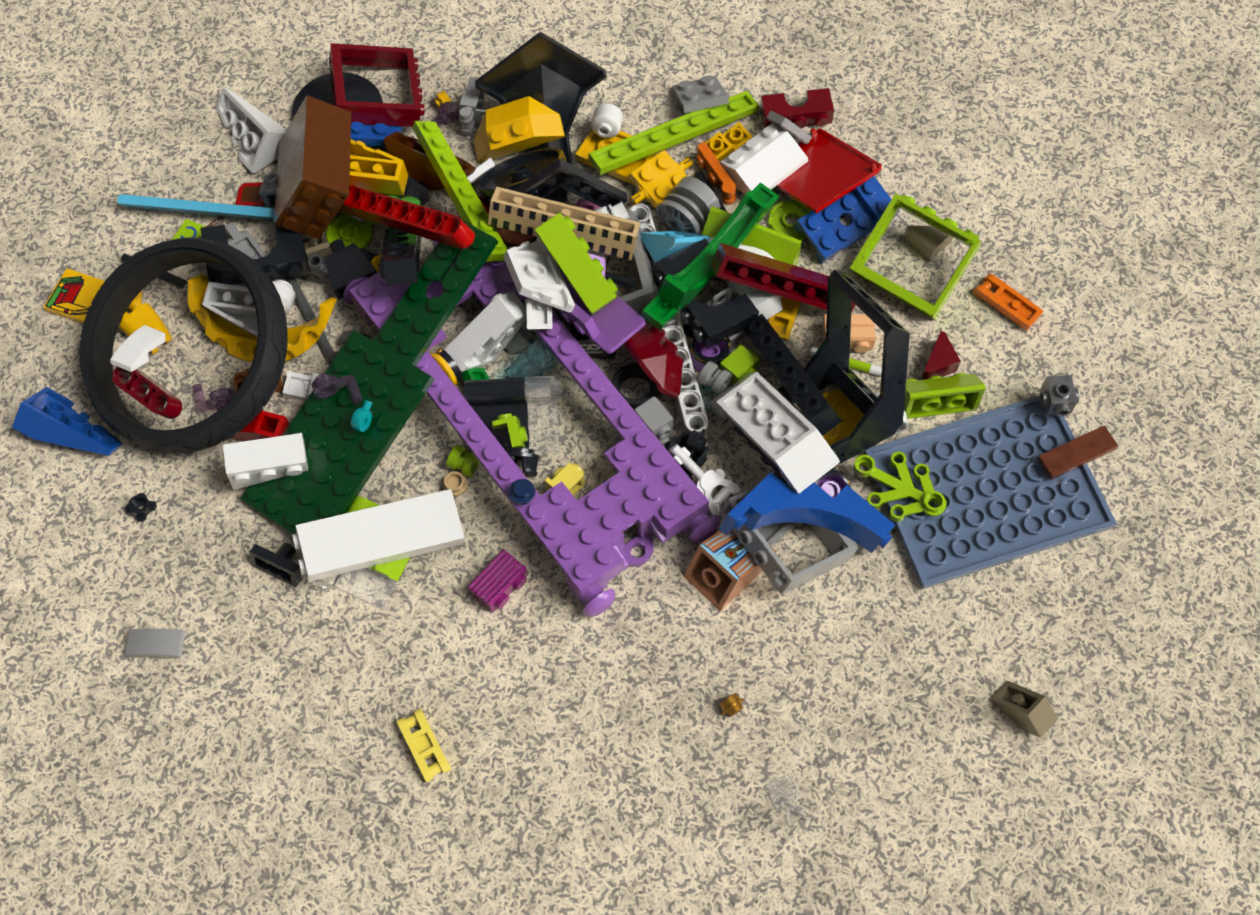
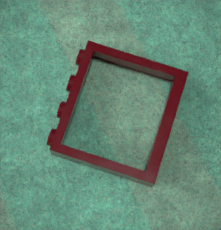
(376, 56)

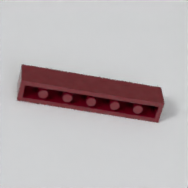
(771, 275)

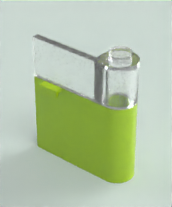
(369, 584)

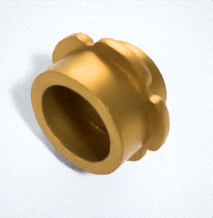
(731, 705)

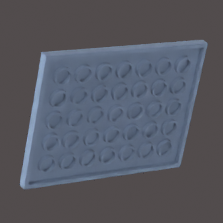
(993, 491)

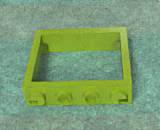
(928, 216)

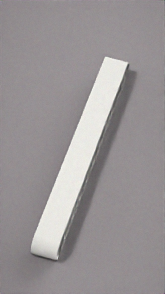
(674, 330)

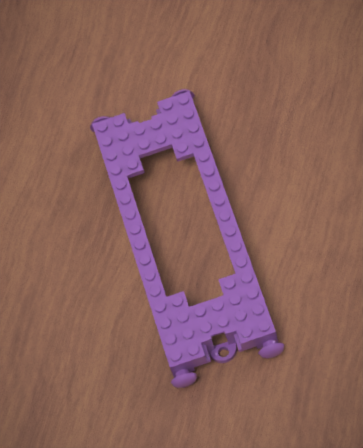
(579, 533)

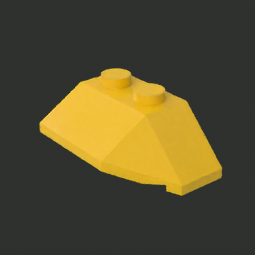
(516, 128)

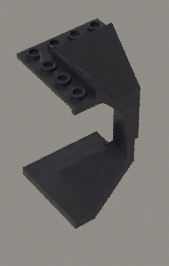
(559, 81)

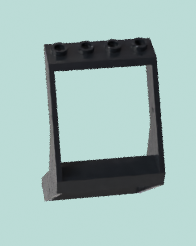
(831, 365)

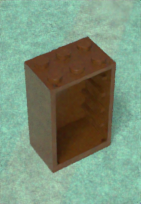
(313, 168)

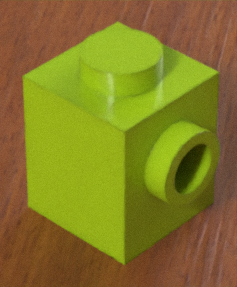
(740, 363)

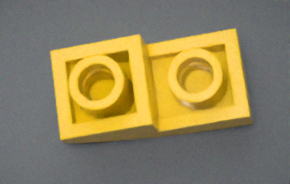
(724, 144)

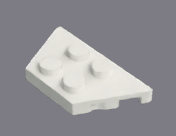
(538, 275)

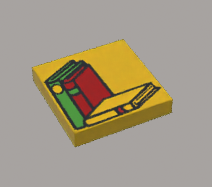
(73, 295)

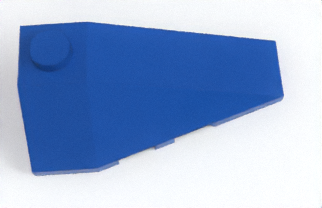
(51, 419)

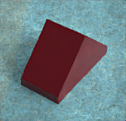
(942, 360)

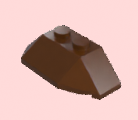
(416, 160)

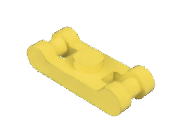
(423, 745)

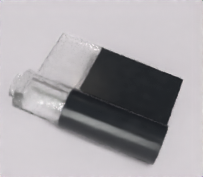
(528, 398)

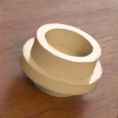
(456, 482)

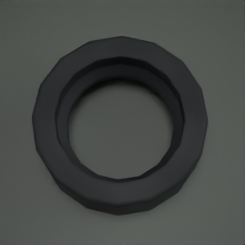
(629, 371)

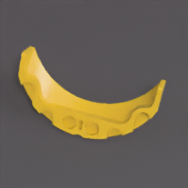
(243, 344)

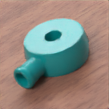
(362, 417)

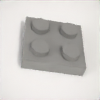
(700, 94)

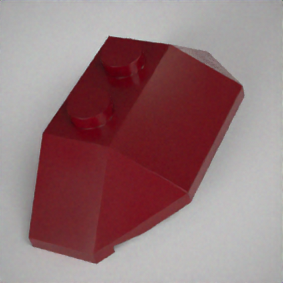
(657, 358)

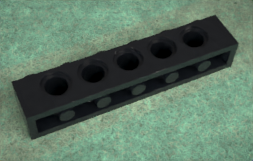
(400, 257)
(792, 375)

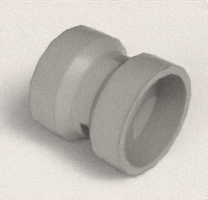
(714, 377)

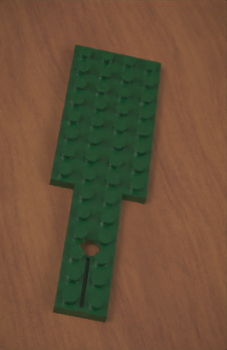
(388, 377)

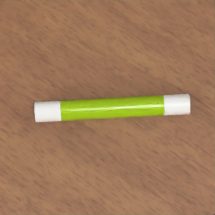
(858, 365)

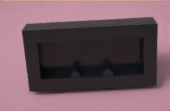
(277, 563)

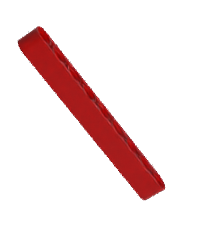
(408, 217)

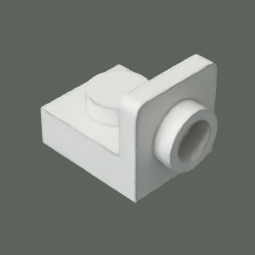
(538, 315)

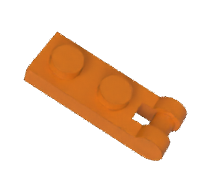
(716, 173)
(1008, 301)

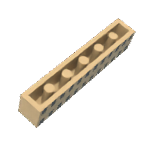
(600, 230)

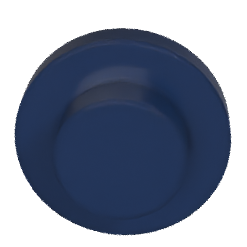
(522, 491)

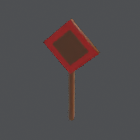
(247, 195)

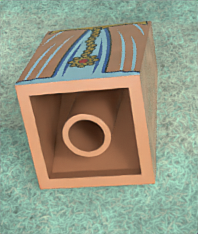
(722, 568)

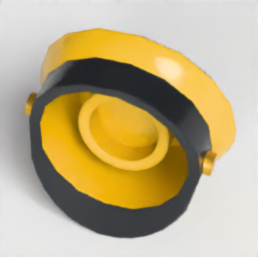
(448, 365)

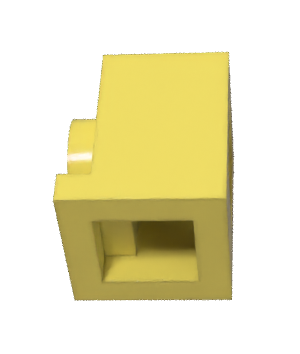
(570, 475)

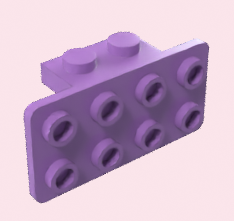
(609, 326)

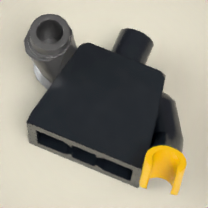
(344, 265)

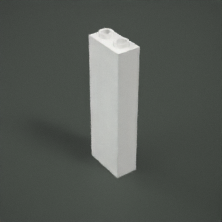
(378, 535)

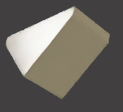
(926, 240)
(317, 246)

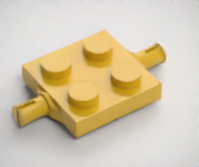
(657, 178)

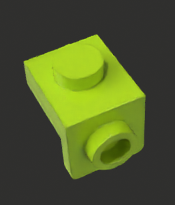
(517, 433)

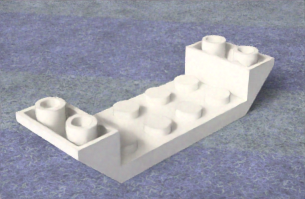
(777, 430)

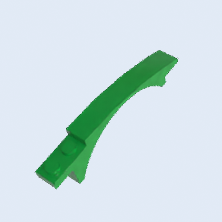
(686, 284)

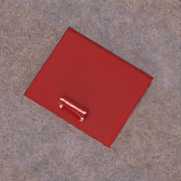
(830, 171)

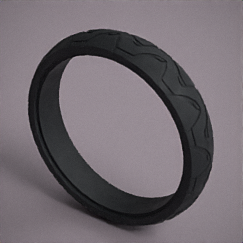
(110, 306)

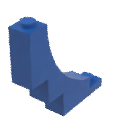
(778, 503)

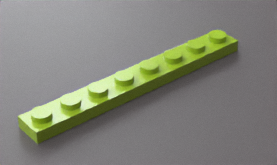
(672, 133)
(456, 182)

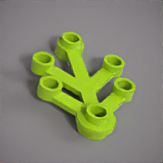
(902, 488)

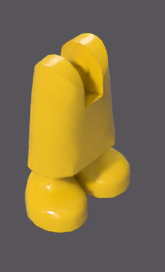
(143, 315)

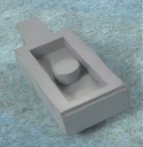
(244, 242)

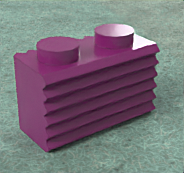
(498, 581)

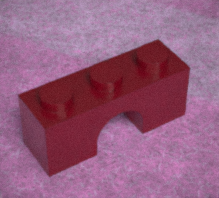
(816, 111)

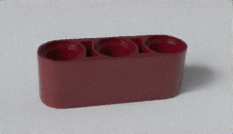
(156, 396)

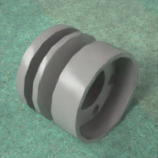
(687, 206)

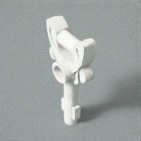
(706, 480)

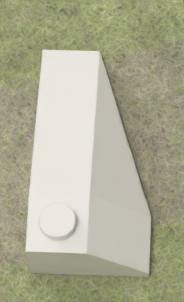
(251, 129)

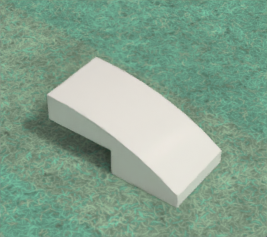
(135, 348)
(298, 385)

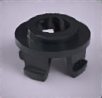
(528, 459)

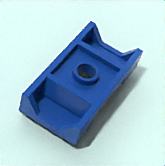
(861, 205)

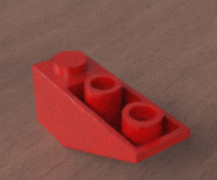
(264, 426)

